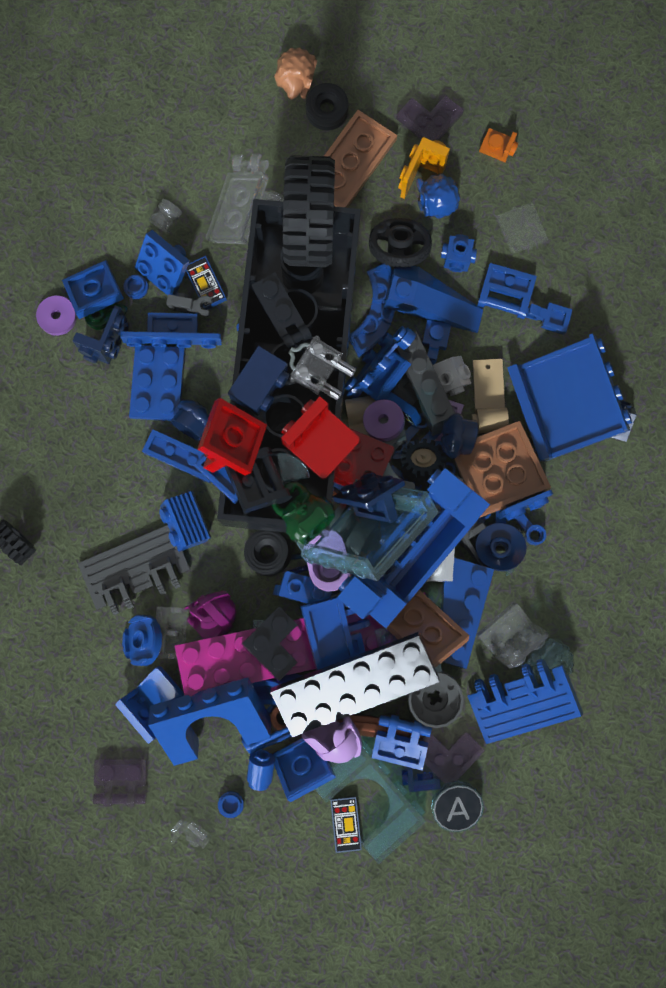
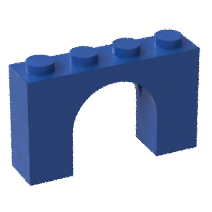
(231, 701)

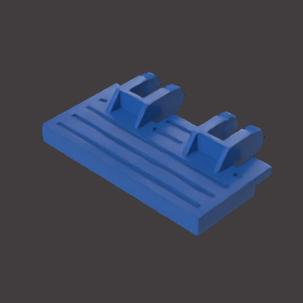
(330, 632)
(526, 704)

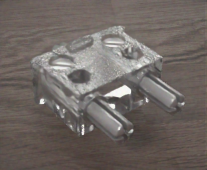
(315, 365)

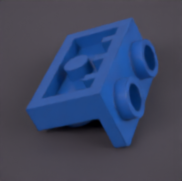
(300, 589)

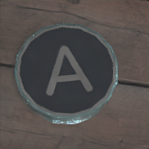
(457, 806)

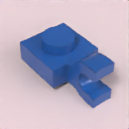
(553, 318)
(435, 338)

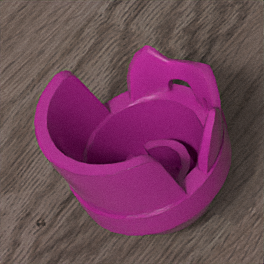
(213, 614)

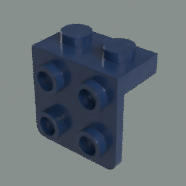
(108, 345)

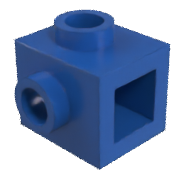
(458, 253)

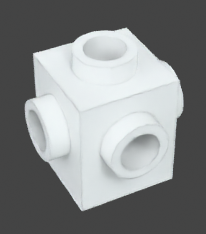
(453, 375)

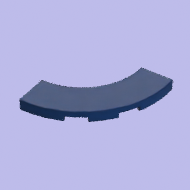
(379, 318)

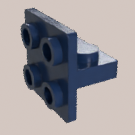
(372, 496)

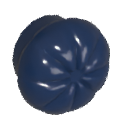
(191, 418)
(458, 436)

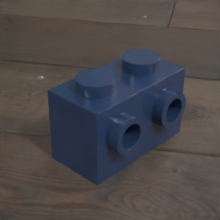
(259, 381)

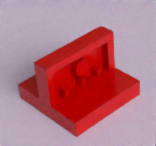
(231, 438)

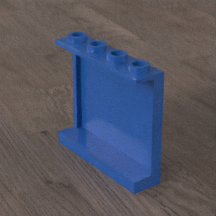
(570, 398)

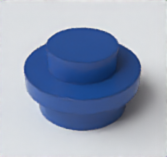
(135, 286)
(230, 804)

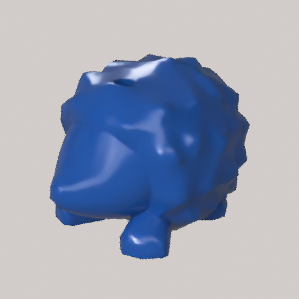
(438, 196)

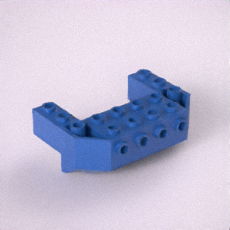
(393, 591)

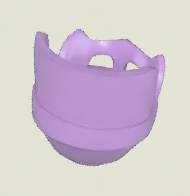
(335, 741)

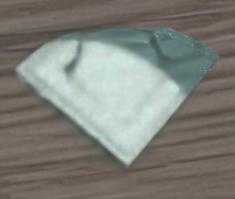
(291, 468)

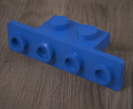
(172, 329)

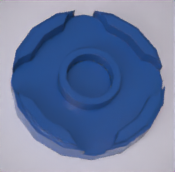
(142, 640)

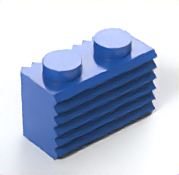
(184, 521)

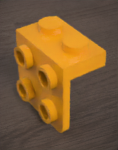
(429, 155)

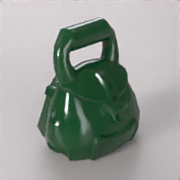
(305, 514)

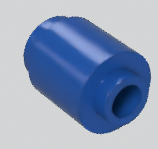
(260, 770)

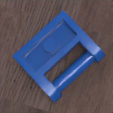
(510, 283)

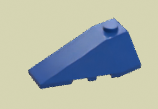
(426, 297)

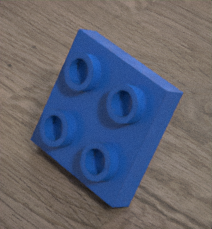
(162, 263)

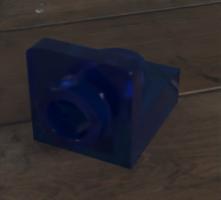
(423, 783)

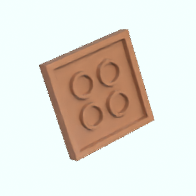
(503, 468)

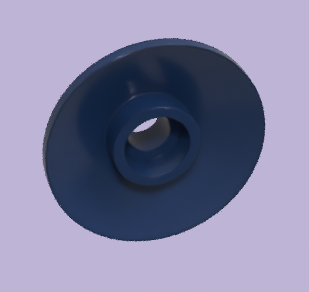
(501, 536)

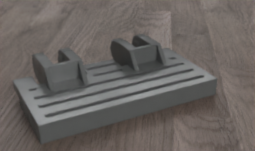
(132, 566)

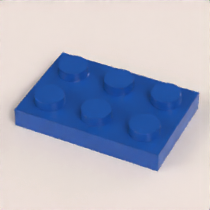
(156, 382)

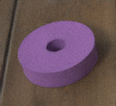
(45, 315)
(382, 409)

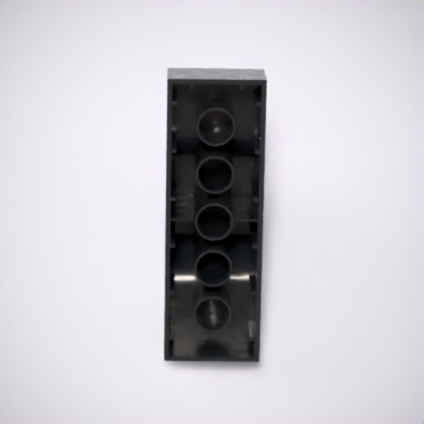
(325, 305)

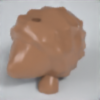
(295, 72)

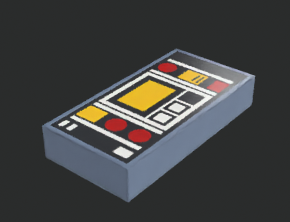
(345, 824)

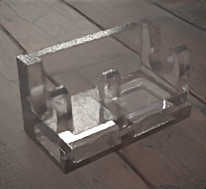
(173, 628)

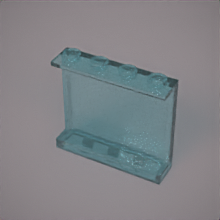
(369, 545)

